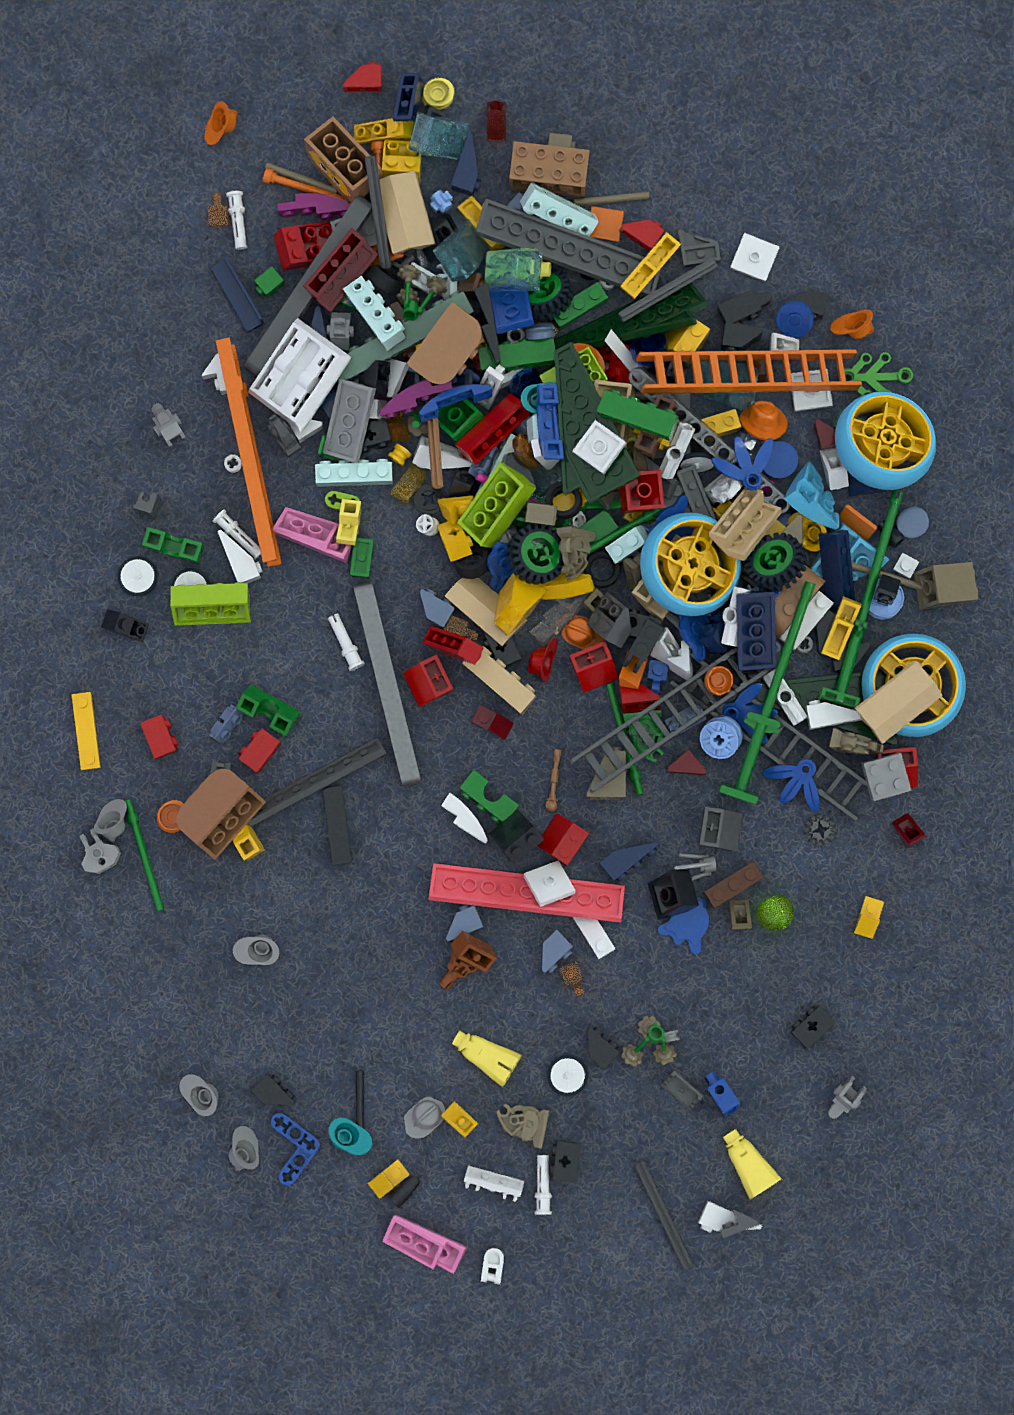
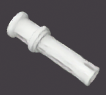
(236, 211)
(231, 528)
(349, 650)
(543, 1195)

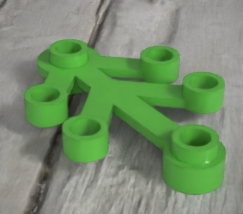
(871, 376)

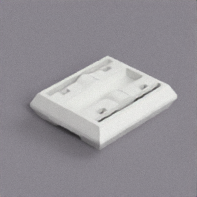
(296, 371)

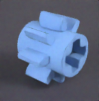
(441, 201)

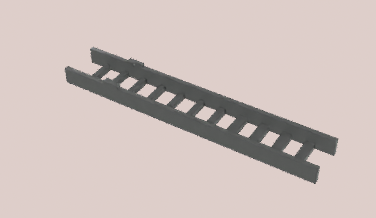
(618, 732)
(780, 760)

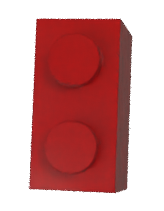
(159, 736)
(259, 750)

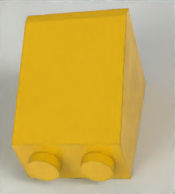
(687, 338)
(516, 603)

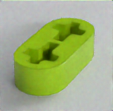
(339, 496)

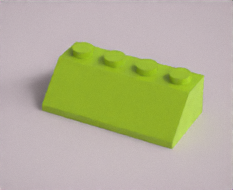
(496, 505)
(210, 604)

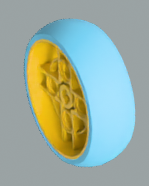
(907, 427)
(660, 549)
(940, 655)

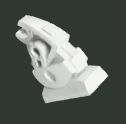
(722, 489)

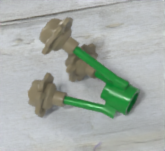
(409, 297)
(652, 1033)

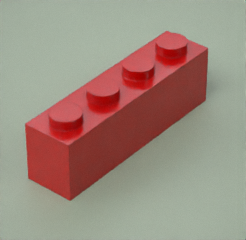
(492, 429)
(453, 645)

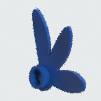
(747, 470)
(742, 709)
(799, 777)

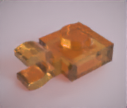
(218, 214)
(398, 429)
(460, 627)
(571, 976)

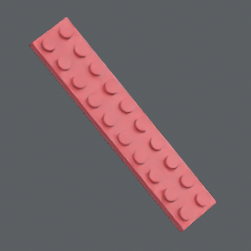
(512, 892)

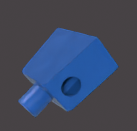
(727, 1101)

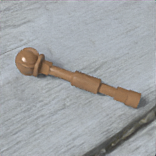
(551, 804)

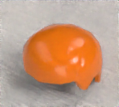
(718, 680)

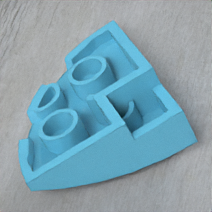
(810, 499)
(860, 549)

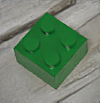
(458, 419)

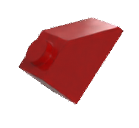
(365, 79)
(643, 232)
(637, 699)

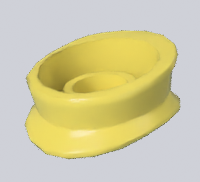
(438, 93)

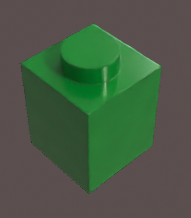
(268, 282)

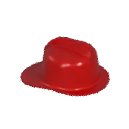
(542, 659)

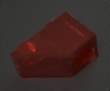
(496, 121)

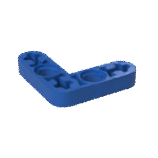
(301, 1150)

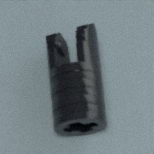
(404, 1190)

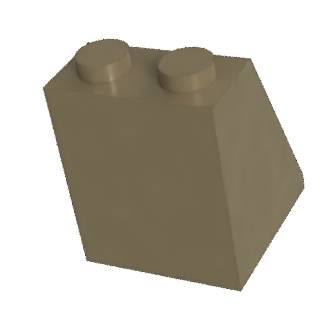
(946, 585)
(615, 788)

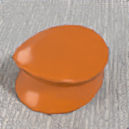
(168, 816)

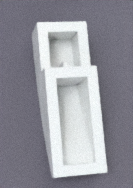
(465, 818)

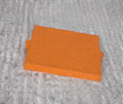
(608, 225)

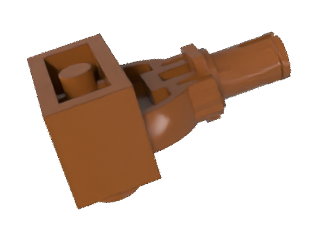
(467, 956)

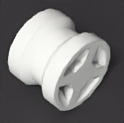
(424, 521)

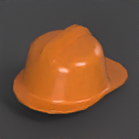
(220, 122)
(854, 324)
(580, 634)

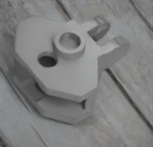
(340, 330)
(166, 423)
(98, 852)
(845, 1098)

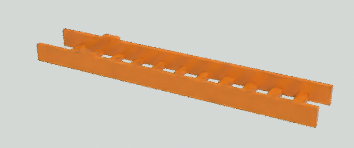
(770, 386)
(237, 394)

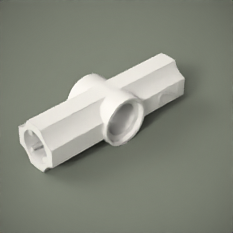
(680, 441)
(730, 618)
(791, 708)

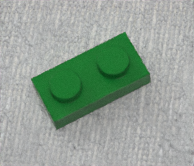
(361, 558)

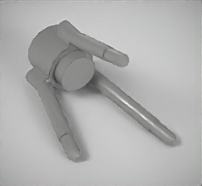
(707, 865)

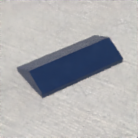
(756, 630)

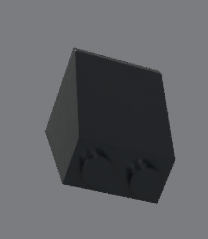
(516, 836)

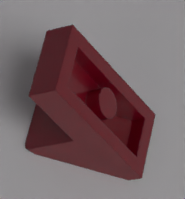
(492, 722)

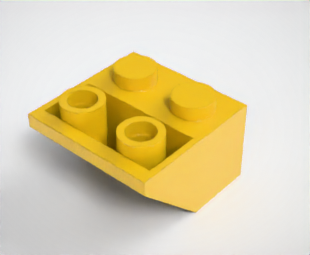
(399, 159)

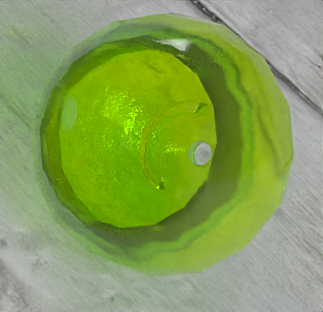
(775, 913)

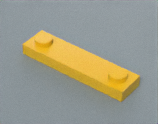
(86, 731)

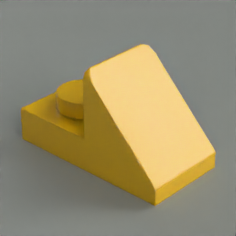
(454, 507)
(869, 917)
(459, 1119)
(388, 1179)

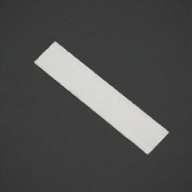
(623, 354)

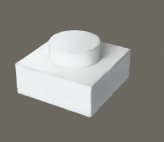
(906, 565)

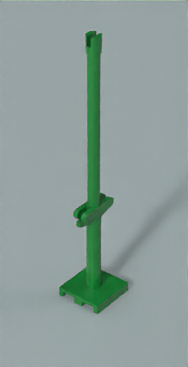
(839, 696)
(762, 722)

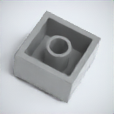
(886, 776)

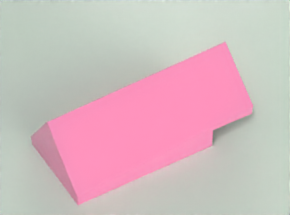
(312, 533)
(424, 1244)

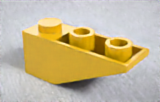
(383, 130)
(248, 843)

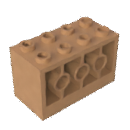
(550, 167)

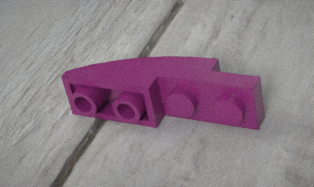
(306, 203)
(407, 399)

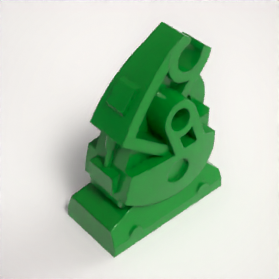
(651, 729)

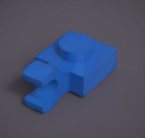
(657, 672)

